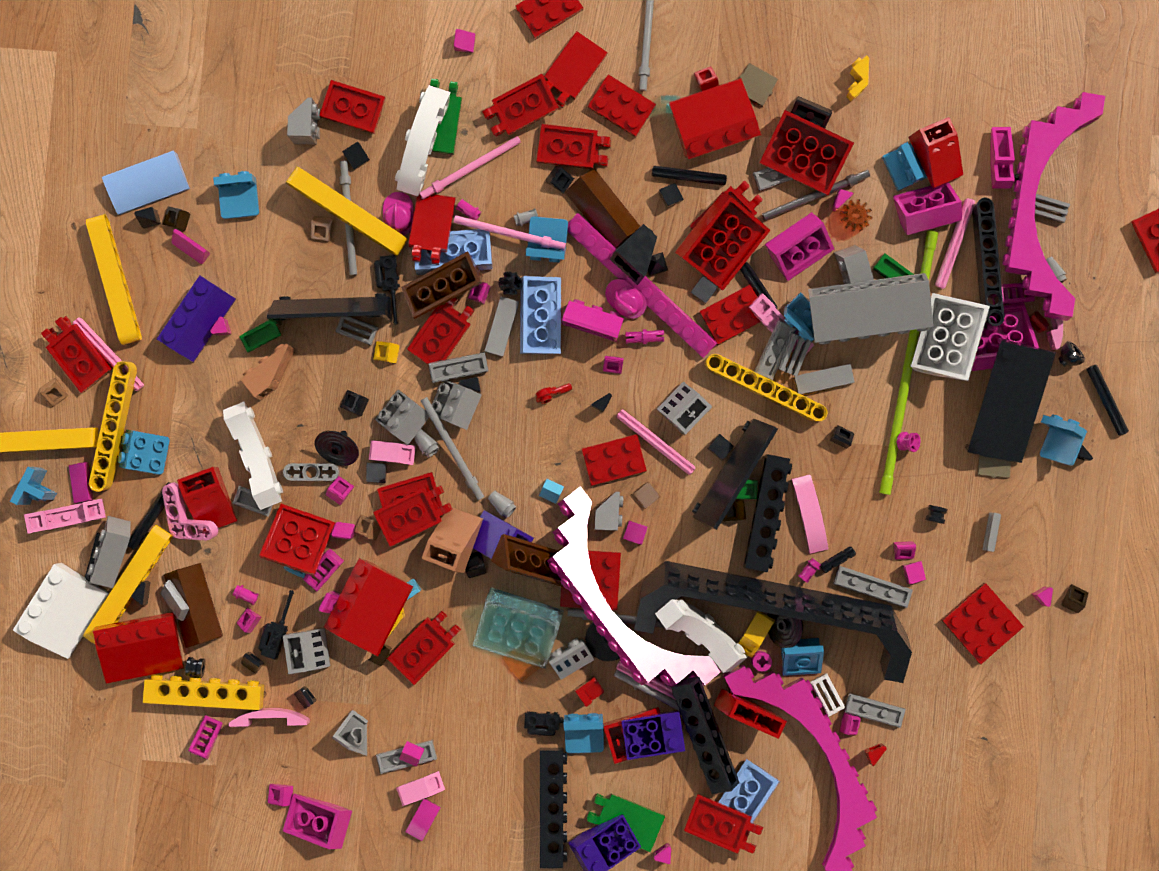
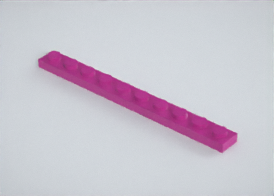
(655, 298)

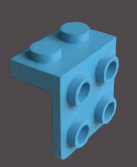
(237, 195)
(551, 228)
(798, 314)
(1062, 439)
(143, 452)
(584, 733)

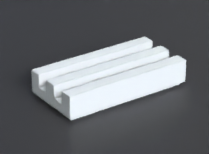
(819, 680)

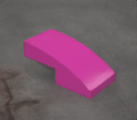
(423, 819)

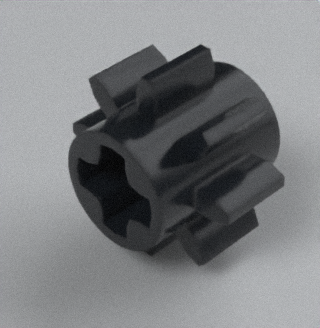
(510, 283)

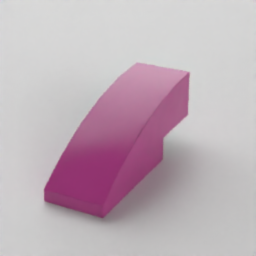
(1001, 158)

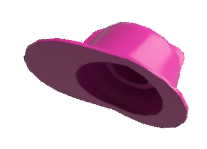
(398, 212)
(625, 299)

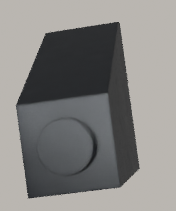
(635, 254)

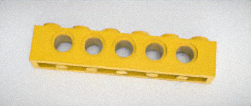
(154, 694)

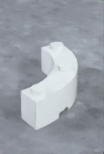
(421, 140)
(254, 455)
(702, 630)

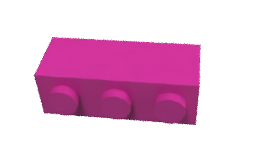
(928, 208)
(800, 246)
(592, 320)

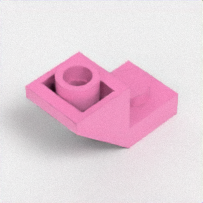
(392, 452)
(420, 788)

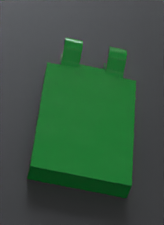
(447, 130)
(642, 820)

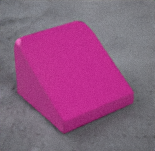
(464, 41)
(841, 197)
(339, 490)
(343, 530)
(635, 532)
(914, 572)
(280, 794)

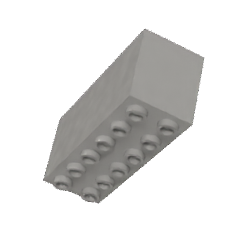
(871, 308)

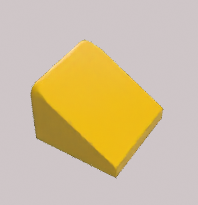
(386, 352)

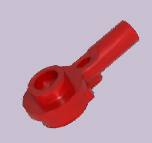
(545, 395)

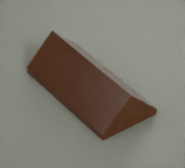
(602, 208)
(442, 284)
(525, 559)
(201, 619)

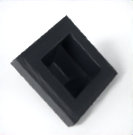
(657, 264)

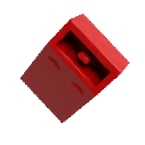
(938, 152)
(207, 497)
(615, 735)

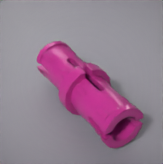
(644, 336)

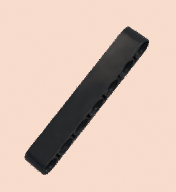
(991, 255)

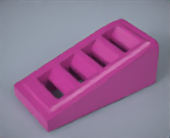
(1013, 298)
(336, 562)
(329, 602)
(196, 741)

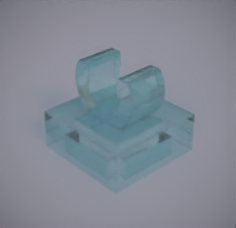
(668, 98)

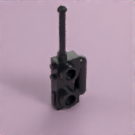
(390, 283)
(277, 631)
(546, 719)

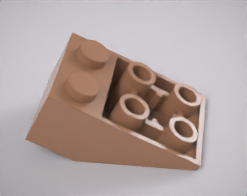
(268, 374)
(453, 540)

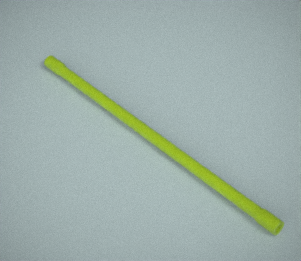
(887, 478)

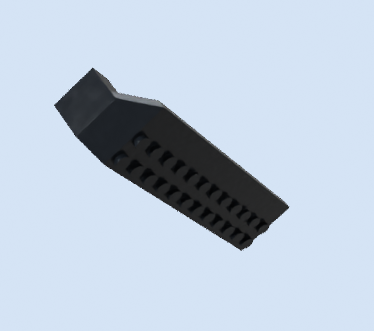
(677, 580)

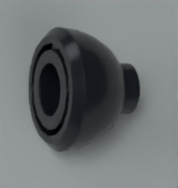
(1071, 355)

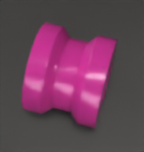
(908, 441)
(759, 659)

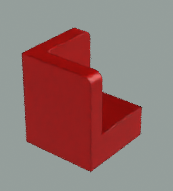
(589, 691)

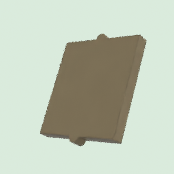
(758, 84)
(994, 467)

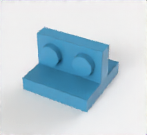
(904, 166)
(31, 488)
(803, 658)

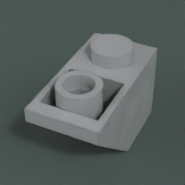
(607, 514)

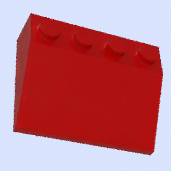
(714, 118)
(806, 152)
(722, 240)
(368, 606)
(138, 647)

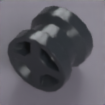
(936, 514)
(195, 667)

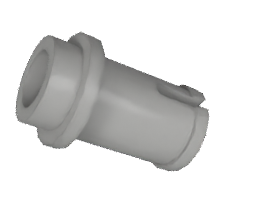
(524, 217)

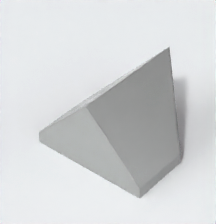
(353, 733)

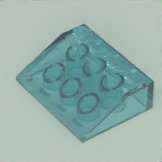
(517, 626)

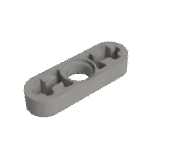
(297, 466)

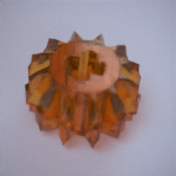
(855, 222)

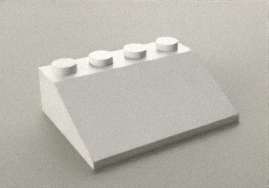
(953, 341)
(61, 610)

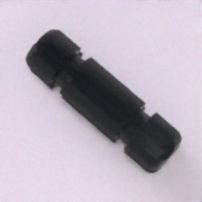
(838, 559)

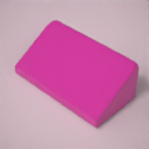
(189, 247)
(80, 482)

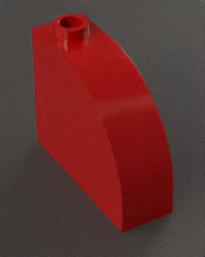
(750, 713)

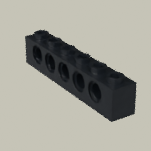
(752, 560)
(705, 735)
(551, 858)

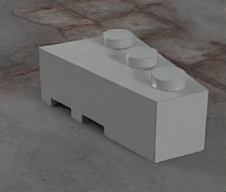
(853, 265)
(110, 552)

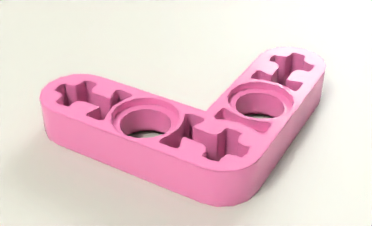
(176, 522)

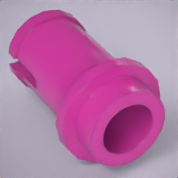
(467, 209)
(809, 570)
(245, 594)

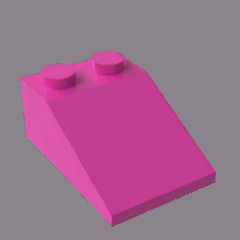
(317, 821)

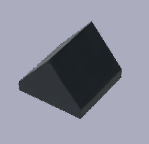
(842, 437)

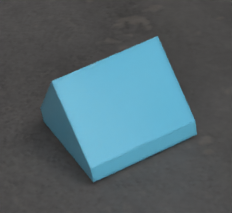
(551, 491)

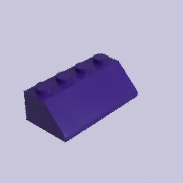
(194, 318)

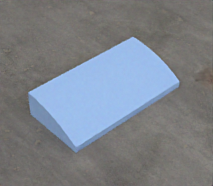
(146, 182)
(474, 241)
(540, 315)
(752, 791)

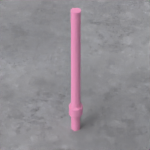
(438, 186)
(545, 242)

